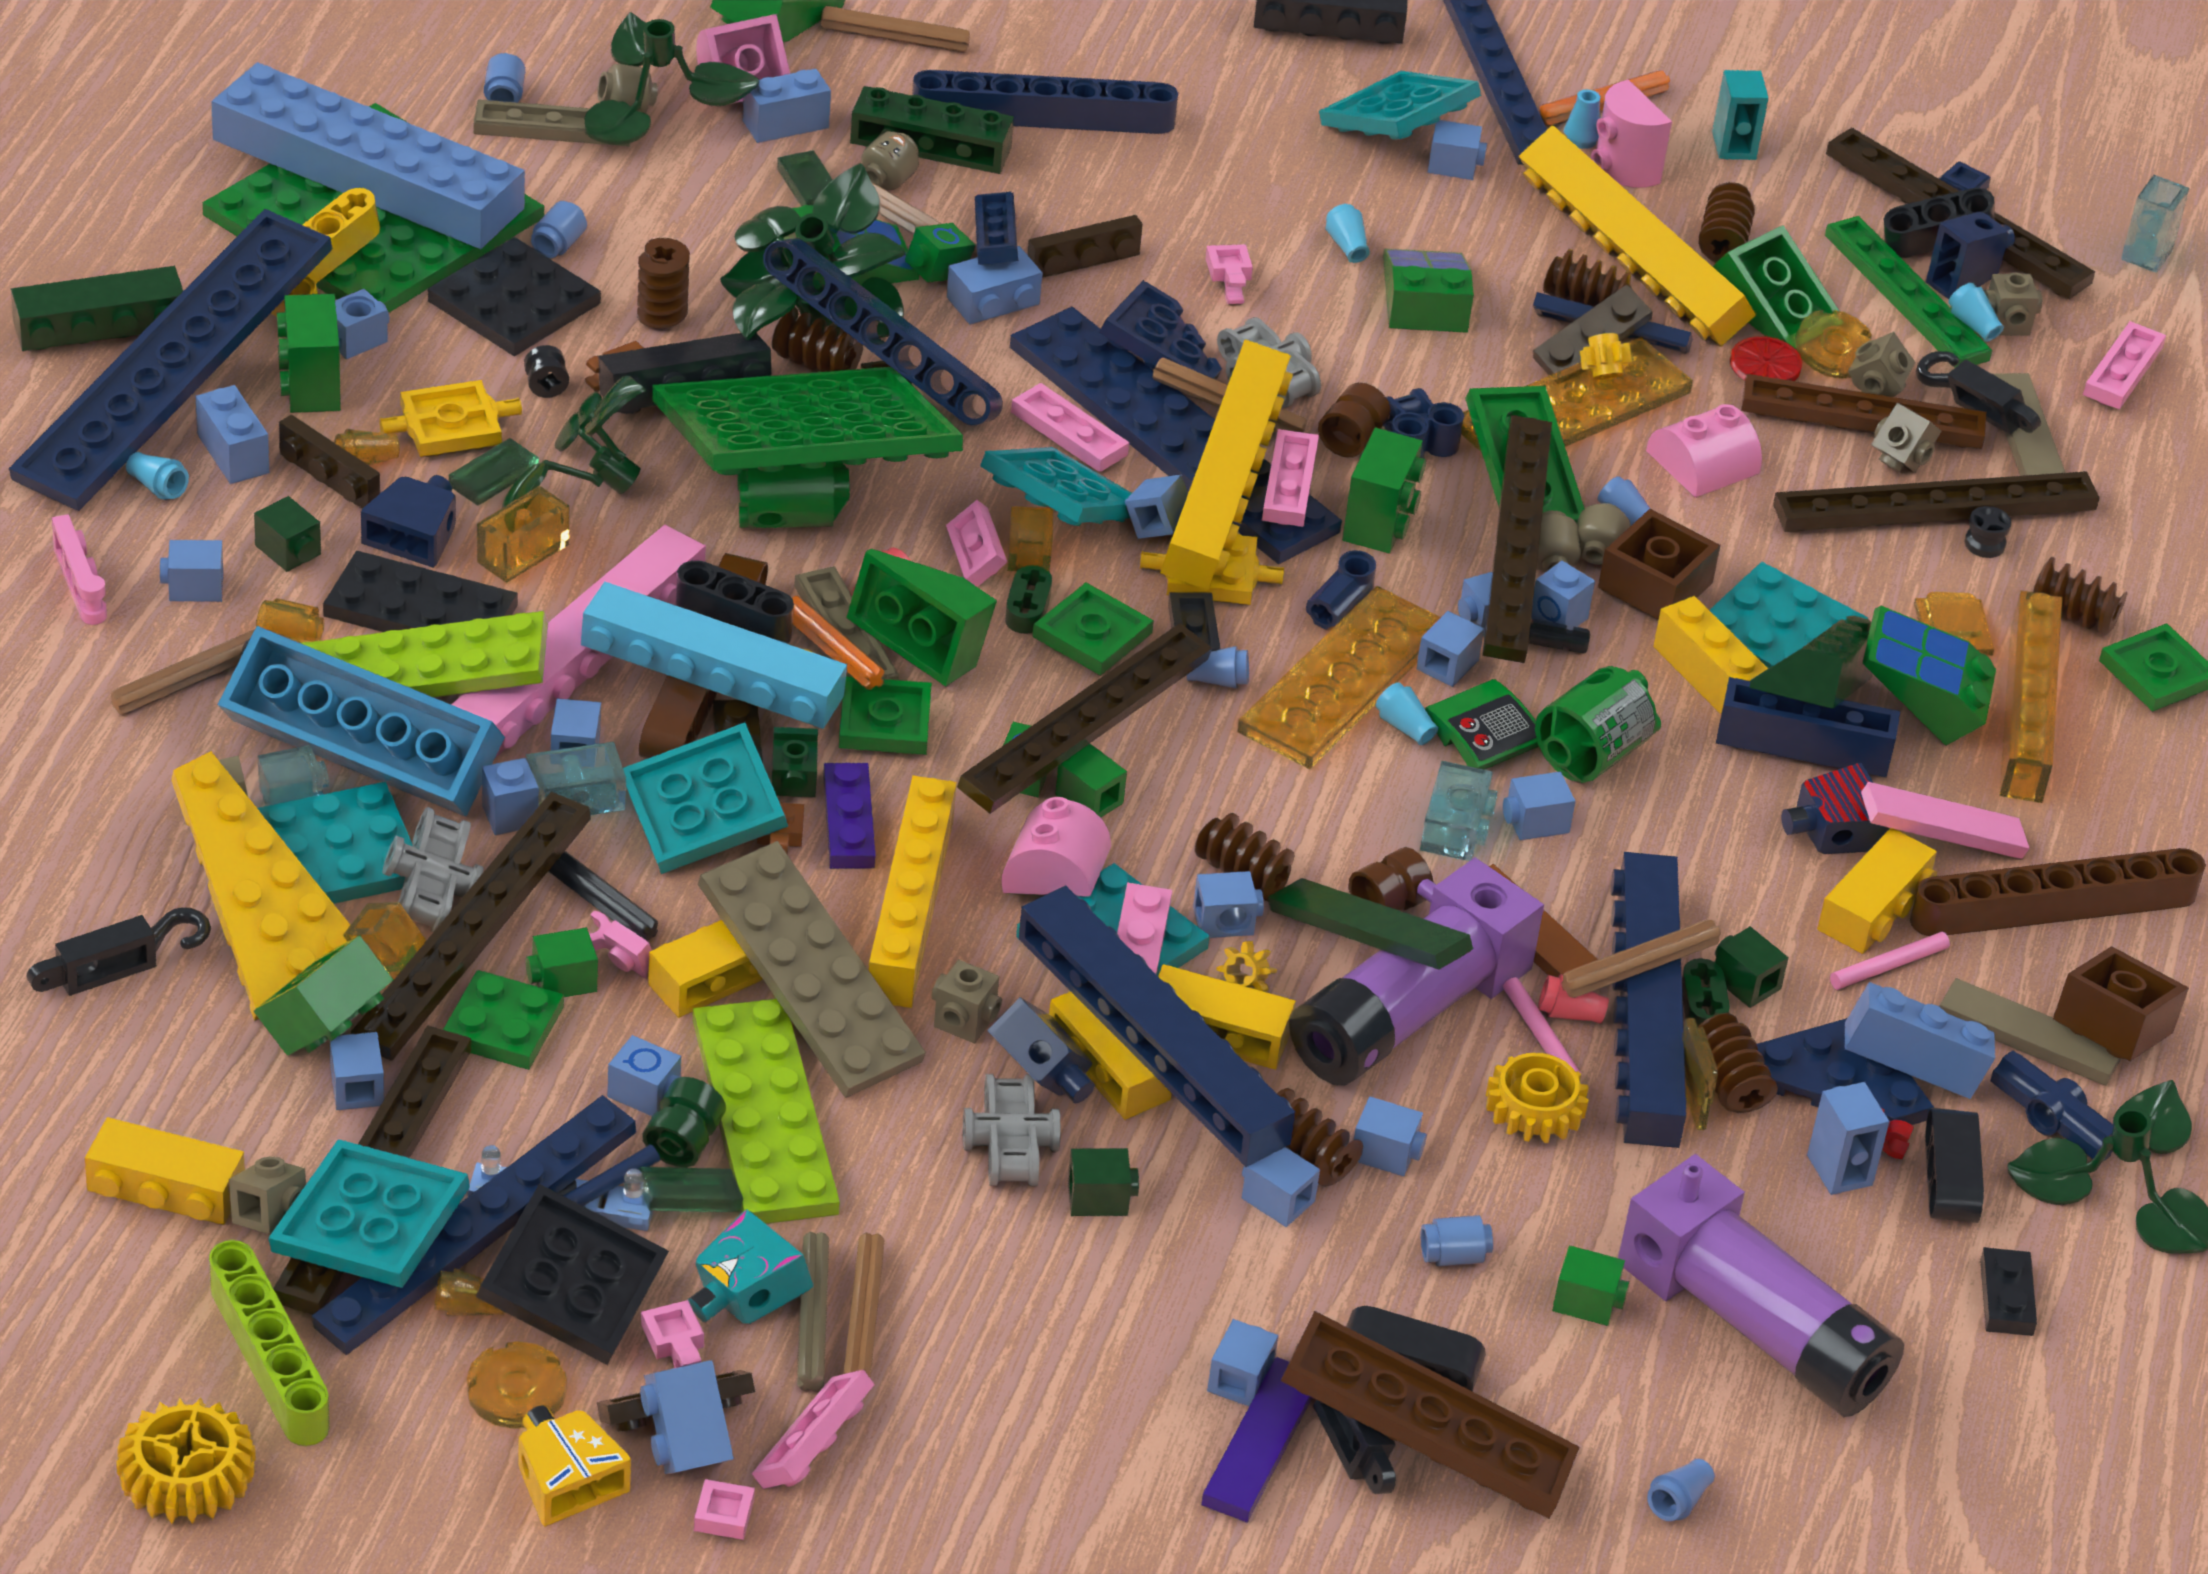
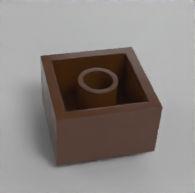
(1658, 564)
(2120, 1003)

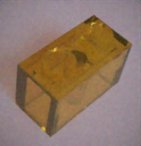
(523, 534)

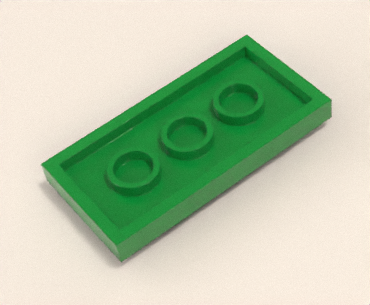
(1491, 418)

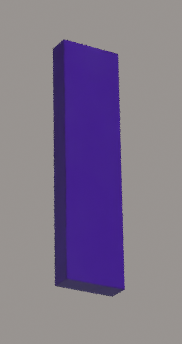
(1256, 1446)

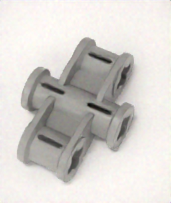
(1305, 376)
(432, 868)
(1011, 1130)

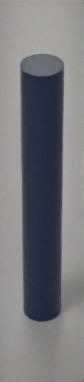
(613, 1176)

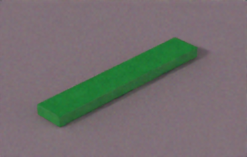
(1906, 290)

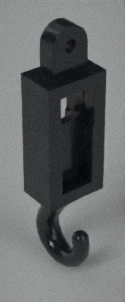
(1980, 391)
(113, 952)
(1360, 1448)

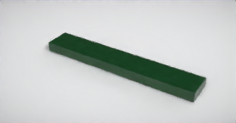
(1371, 923)

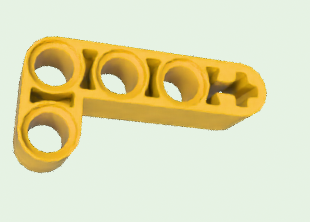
(351, 224)

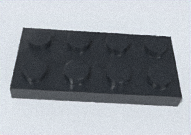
(403, 596)

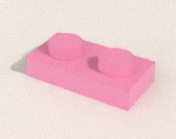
(976, 543)

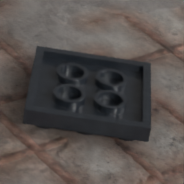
(514, 296)
(572, 1274)

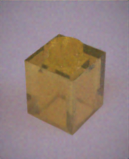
(1030, 537)
(388, 934)

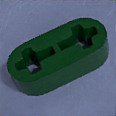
(1022, 598)
(1696, 996)

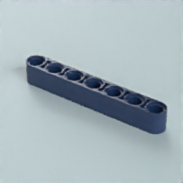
(1057, 100)
(864, 329)

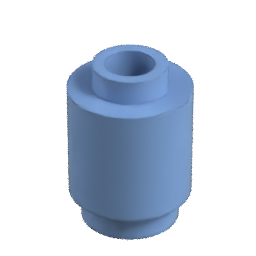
(504, 78)
(558, 229)
(1456, 1240)

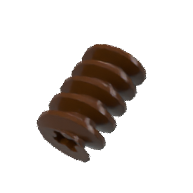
(1726, 220)
(1582, 282)
(663, 283)
(815, 345)
(2081, 598)
(1238, 850)
(1742, 1076)
(1320, 1143)

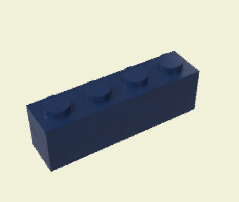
(1806, 730)

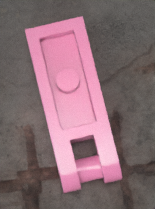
(79, 571)

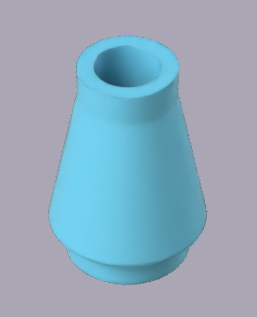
(1583, 119)
(1348, 231)
(1974, 309)
(161, 475)
(1405, 712)

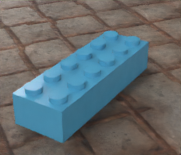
(361, 720)

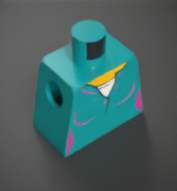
(749, 1272)

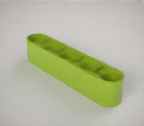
(269, 1343)

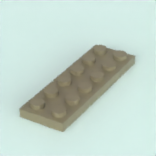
(811, 969)

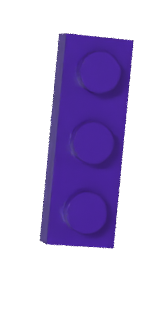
(849, 816)

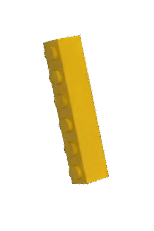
(912, 888)

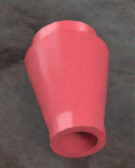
(1559, 1005)

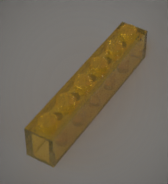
(2031, 697)

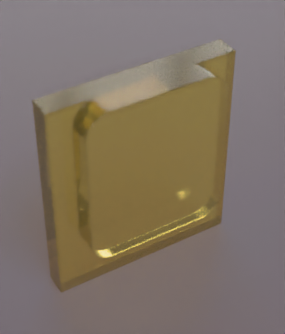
(1957, 615)
(1699, 1072)

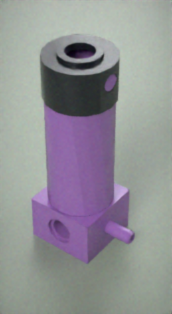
(1391, 997)
(1691, 1238)

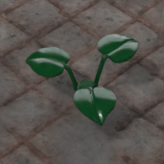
(654, 44)
(844, 203)
(767, 302)
(608, 463)
(2150, 1120)

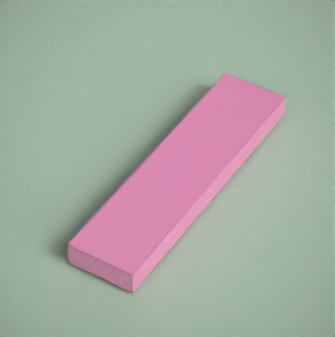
(1944, 820)

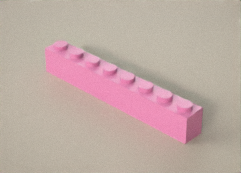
(646, 570)

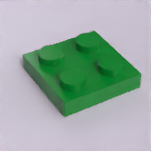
(1093, 628)
(2157, 666)
(886, 716)
(505, 1018)

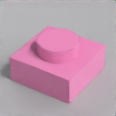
(724, 1509)

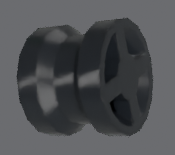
(538, 365)
(1987, 532)

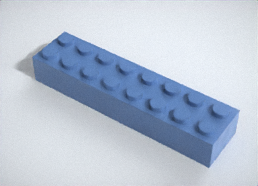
(360, 147)

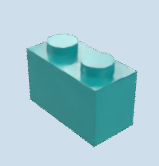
(1740, 114)

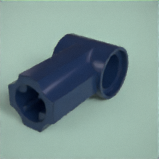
(1343, 589)

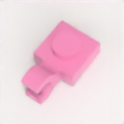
(1232, 266)
(626, 948)
(674, 1333)

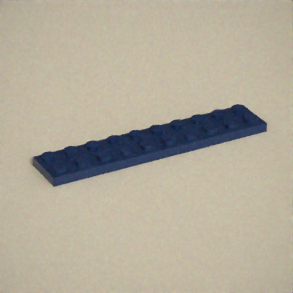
(170, 360)
(1153, 419)

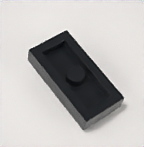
(1196, 614)
(2008, 1291)

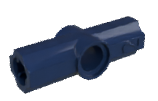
(2052, 1104)

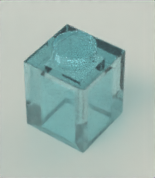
(291, 775)

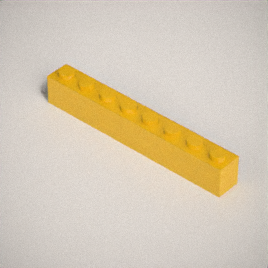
(1636, 236)
(1226, 466)

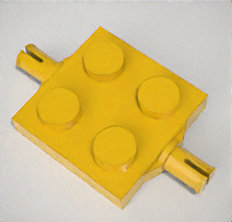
(451, 418)
(1237, 579)

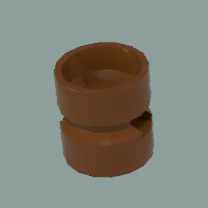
(1352, 419)
(1392, 880)

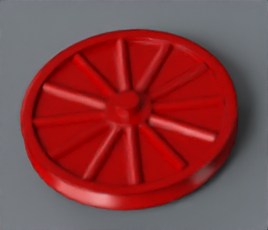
(1765, 358)

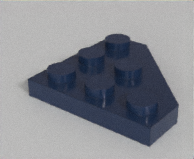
(1152, 329)
(1818, 1062)

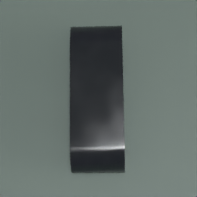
(1915, 226)
(734, 600)
(1954, 1165)
(1432, 1346)

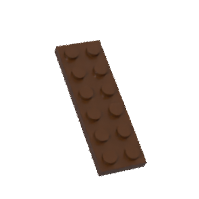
(1431, 1414)

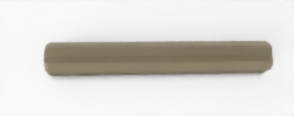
(813, 1314)

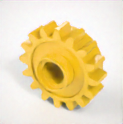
(1537, 1096)

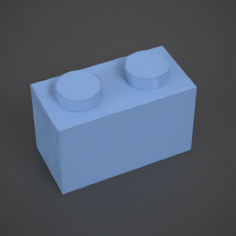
(787, 106)
(993, 289)
(232, 434)
(1847, 1138)
(686, 1417)

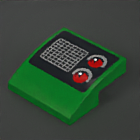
(1485, 724)

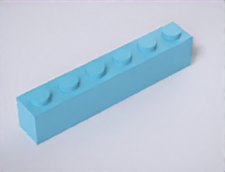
(713, 654)

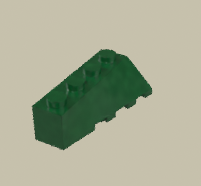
(1823, 669)

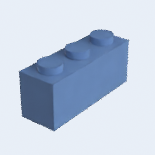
(1920, 1040)

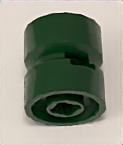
(685, 1121)

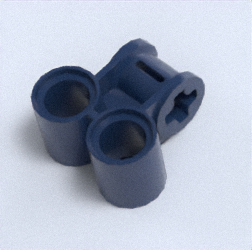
(1419, 418)

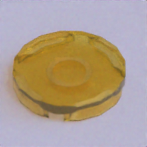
(1830, 342)
(513, 1381)

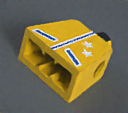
(569, 1464)

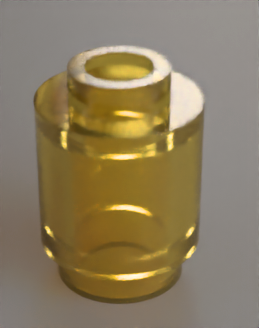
(291, 620)

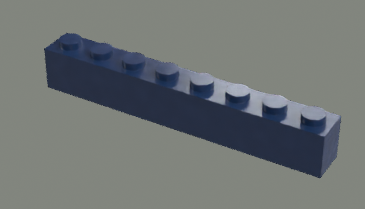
(1648, 1005)
(1157, 1026)

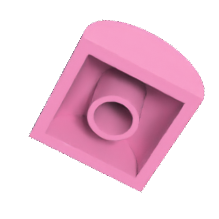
(748, 45)
(1631, 137)
(1708, 449)
(1057, 848)

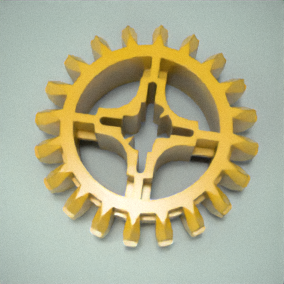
(186, 1460)

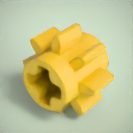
(1605, 356)
(1253, 959)

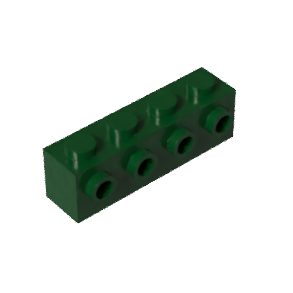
(938, 128)
(92, 307)

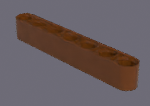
(683, 705)
(2057, 892)

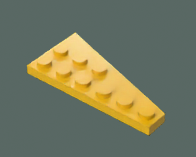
(260, 890)

